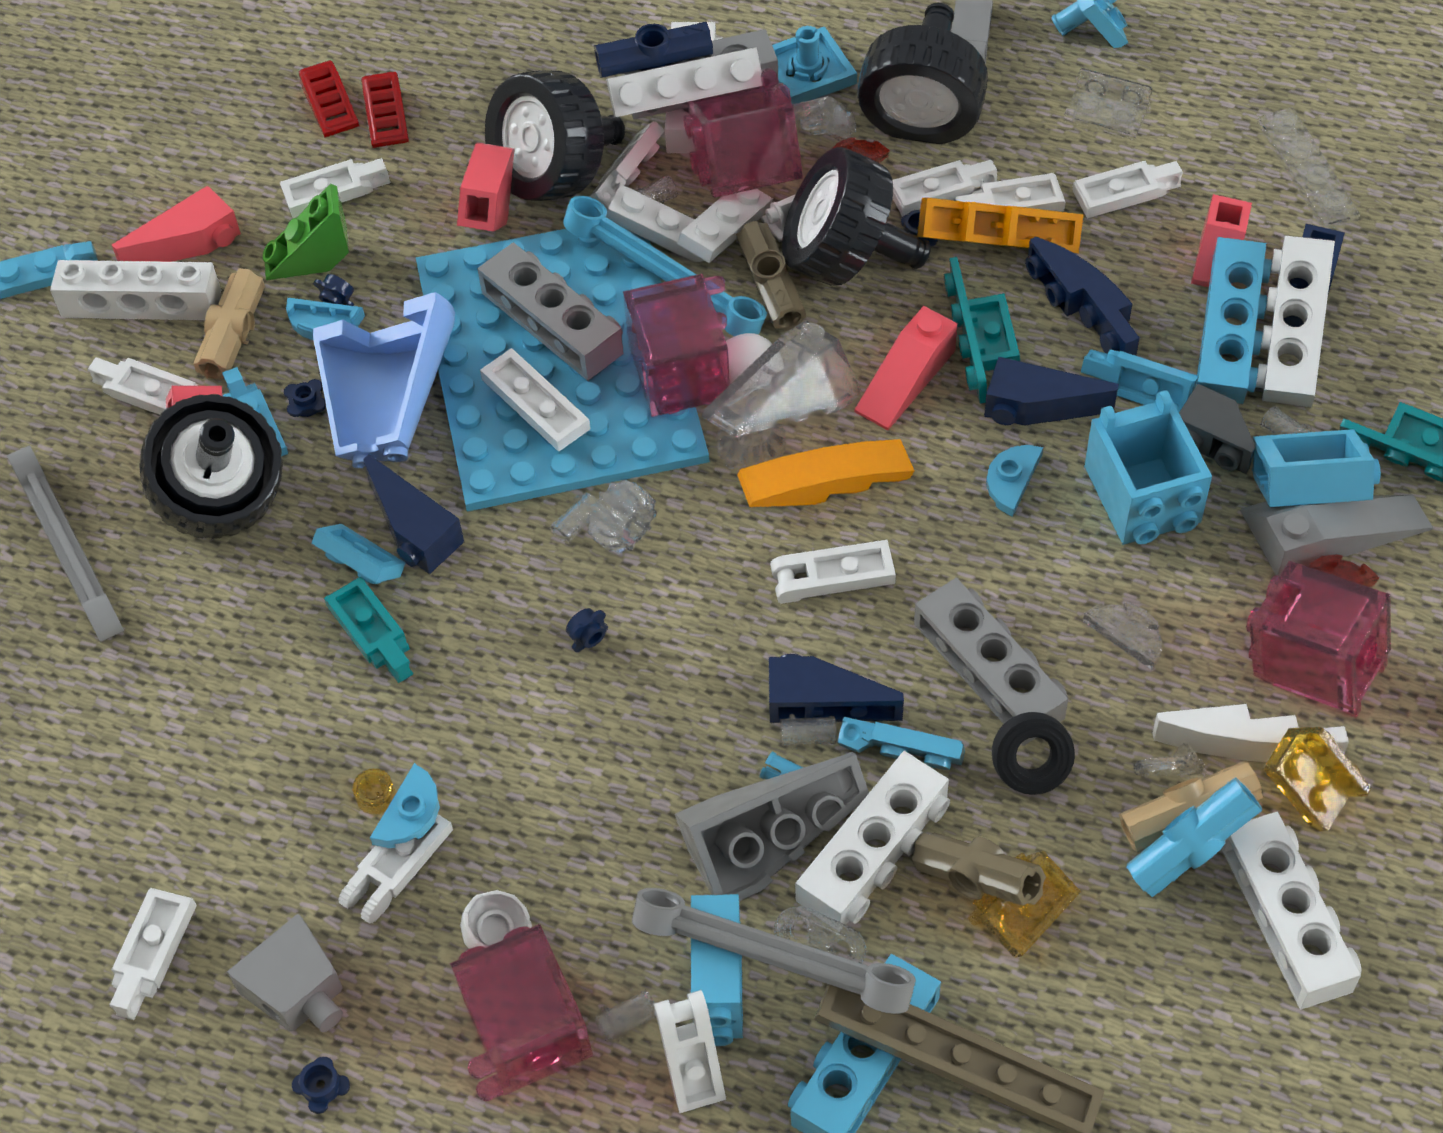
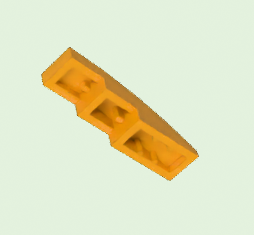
(997, 224)
(817, 473)

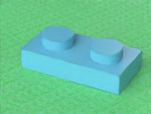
(359, 553)

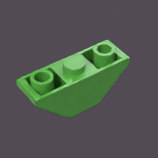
(311, 241)

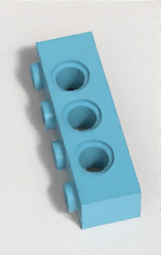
(1242, 263)
(864, 1077)

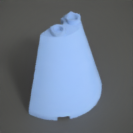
(381, 378)

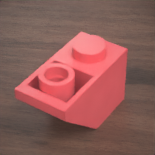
(486, 188)
(1224, 219)

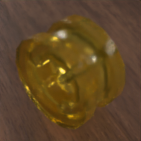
(365, 781)

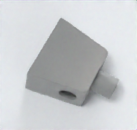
(290, 978)

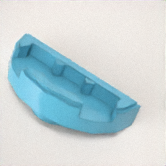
(309, 314)
(1011, 474)
(410, 811)

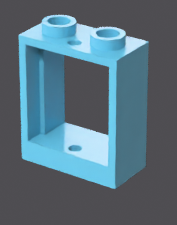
(1314, 468)
(719, 972)

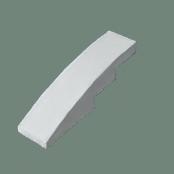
(1229, 732)

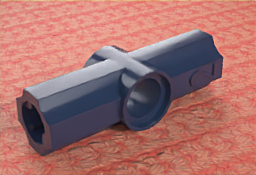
(653, 48)

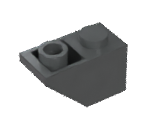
(1218, 429)

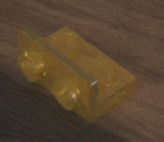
(1315, 775)
(1019, 925)

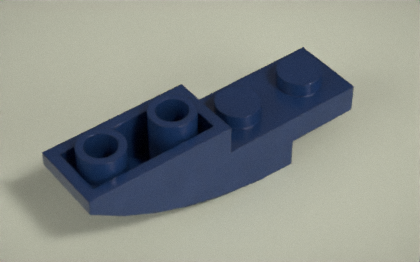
(1086, 290)

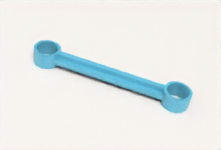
(588, 219)

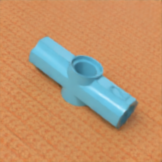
(1194, 837)

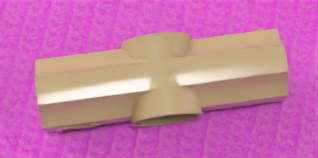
(229, 324)
(1147, 821)

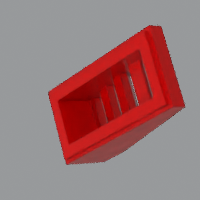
(321, 79)
(383, 89)

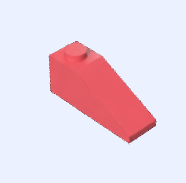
(182, 232)
(908, 367)

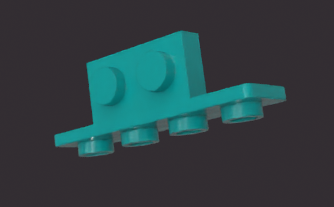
(985, 329)
(1409, 438)

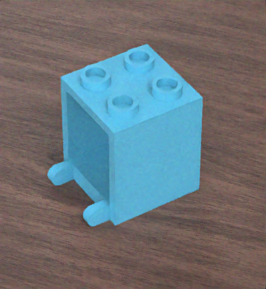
(1147, 470)

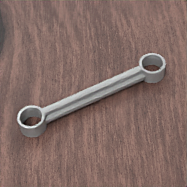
(65, 544)
(879, 984)

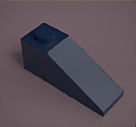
(1039, 394)
(419, 525)
(821, 690)

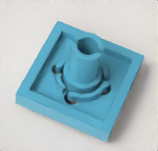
(1100, 13)
(804, 59)

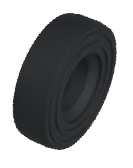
(1048, 775)

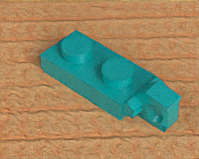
(371, 627)

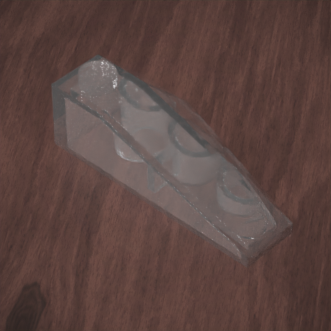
(792, 378)

